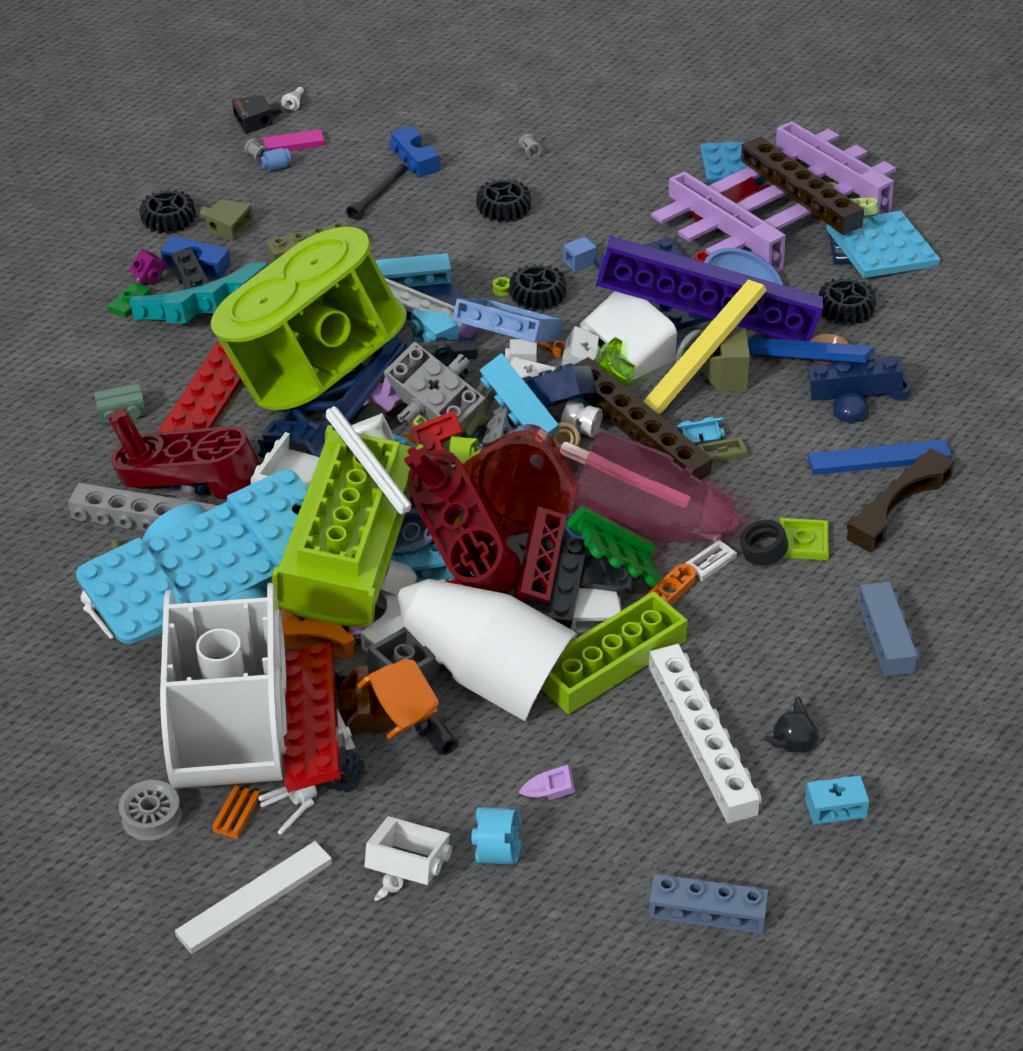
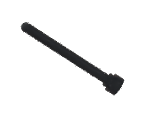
(356, 209)

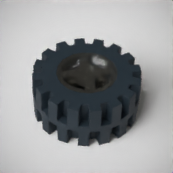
(351, 771)

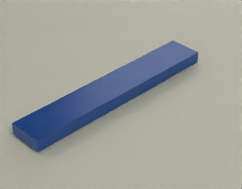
(810, 350)
(872, 457)

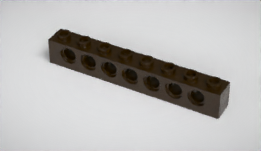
(802, 185)
(643, 423)

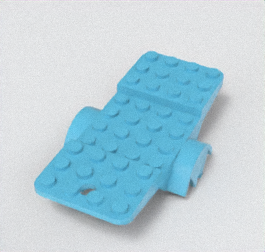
(196, 555)

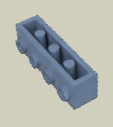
(888, 629)
(708, 903)

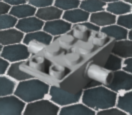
(430, 386)

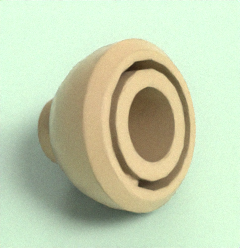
(567, 433)

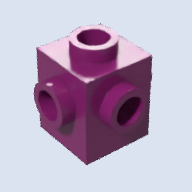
(147, 267)

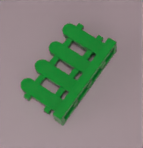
(616, 543)

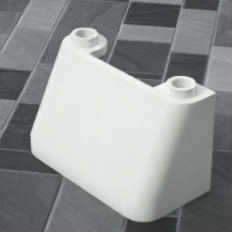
(645, 332)

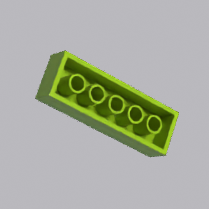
(613, 651)

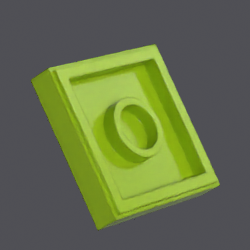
(806, 538)

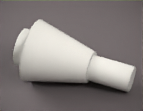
(292, 100)

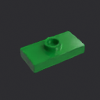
(121, 304)

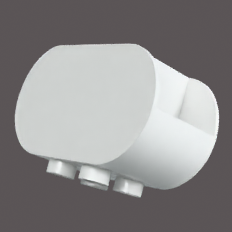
(223, 691)

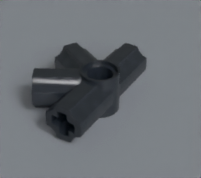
(466, 347)

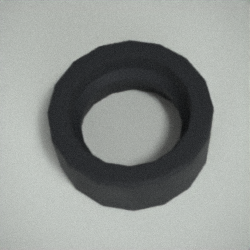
(768, 554)

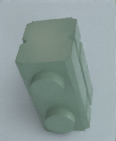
(122, 397)

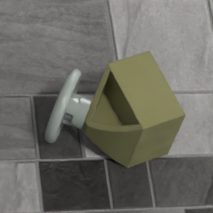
(729, 362)

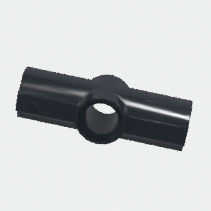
(438, 733)

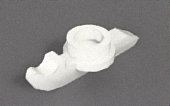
(390, 884)

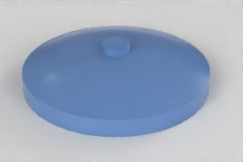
(745, 263)

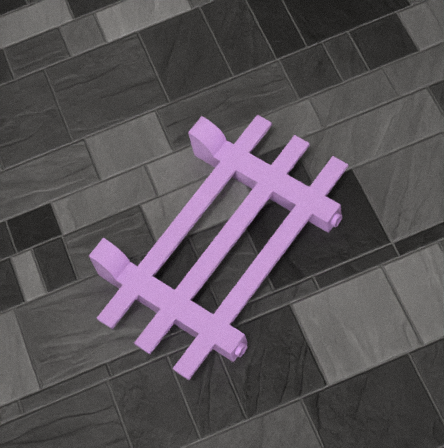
(764, 236)

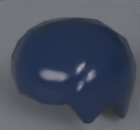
(851, 407)

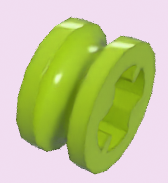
(501, 286)

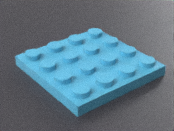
(885, 245)

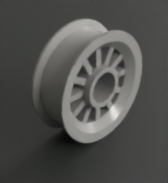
(150, 810)

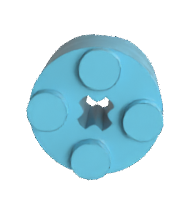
(497, 835)

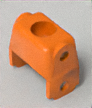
(402, 694)

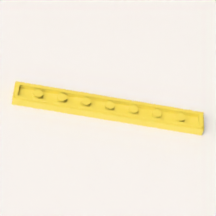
(704, 346)

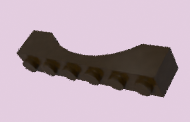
(926, 474)

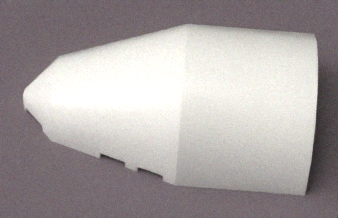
(485, 640)

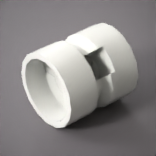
(586, 419)

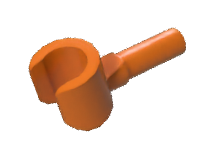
(556, 347)

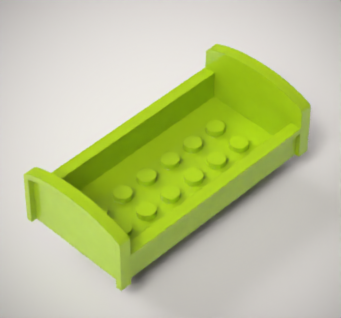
(342, 535)

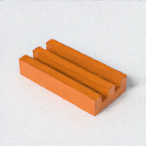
(244, 794)

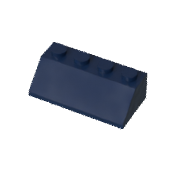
(867, 378)

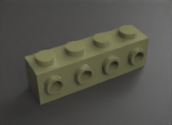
(281, 245)

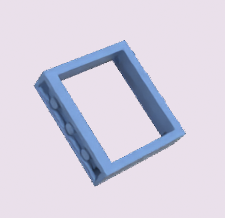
(508, 320)

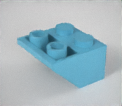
(431, 325)

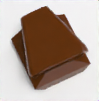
(361, 708)

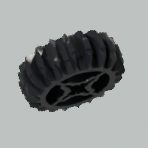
(503, 200)
(167, 211)
(537, 287)
(847, 301)

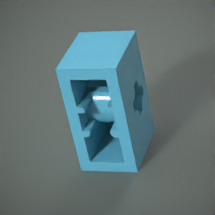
(836, 799)

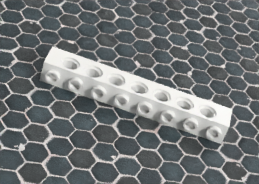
(704, 734)

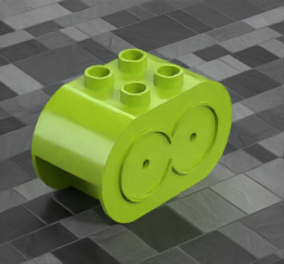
(308, 318)

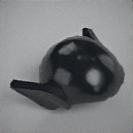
(794, 730)

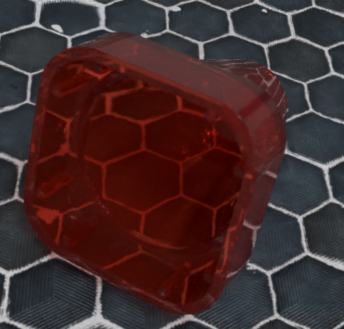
(515, 486)

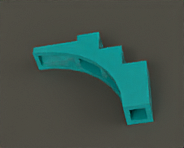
(185, 304)

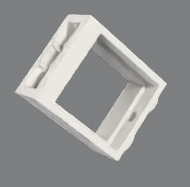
(412, 837)

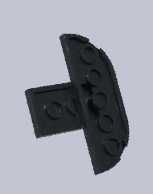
(574, 569)

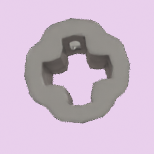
(255, 149)
(530, 150)

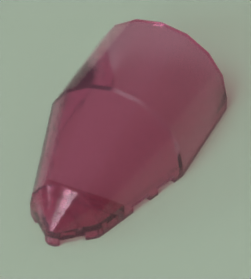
(652, 493)

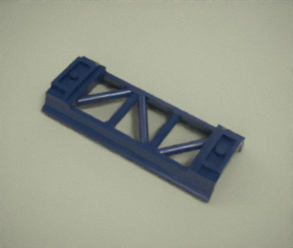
(359, 388)

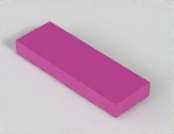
(295, 141)

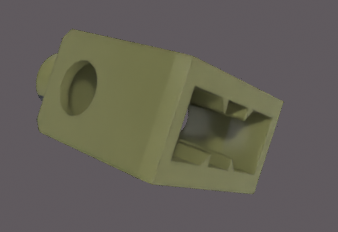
(227, 218)

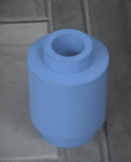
(276, 159)

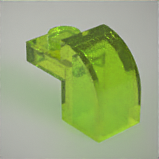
(616, 366)

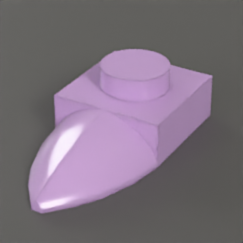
(551, 783)

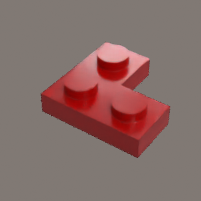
(436, 431)

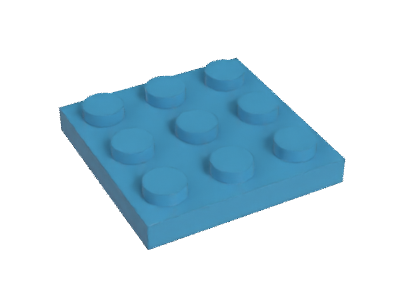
(722, 160)

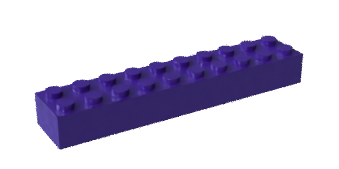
(705, 289)

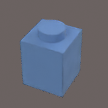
(579, 254)

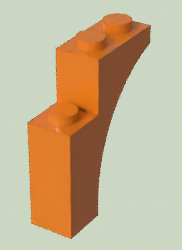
(306, 633)

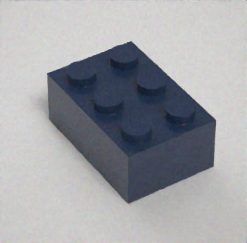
(563, 384)

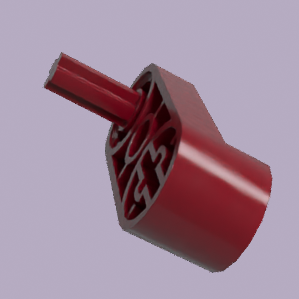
(207, 455)
(441, 497)

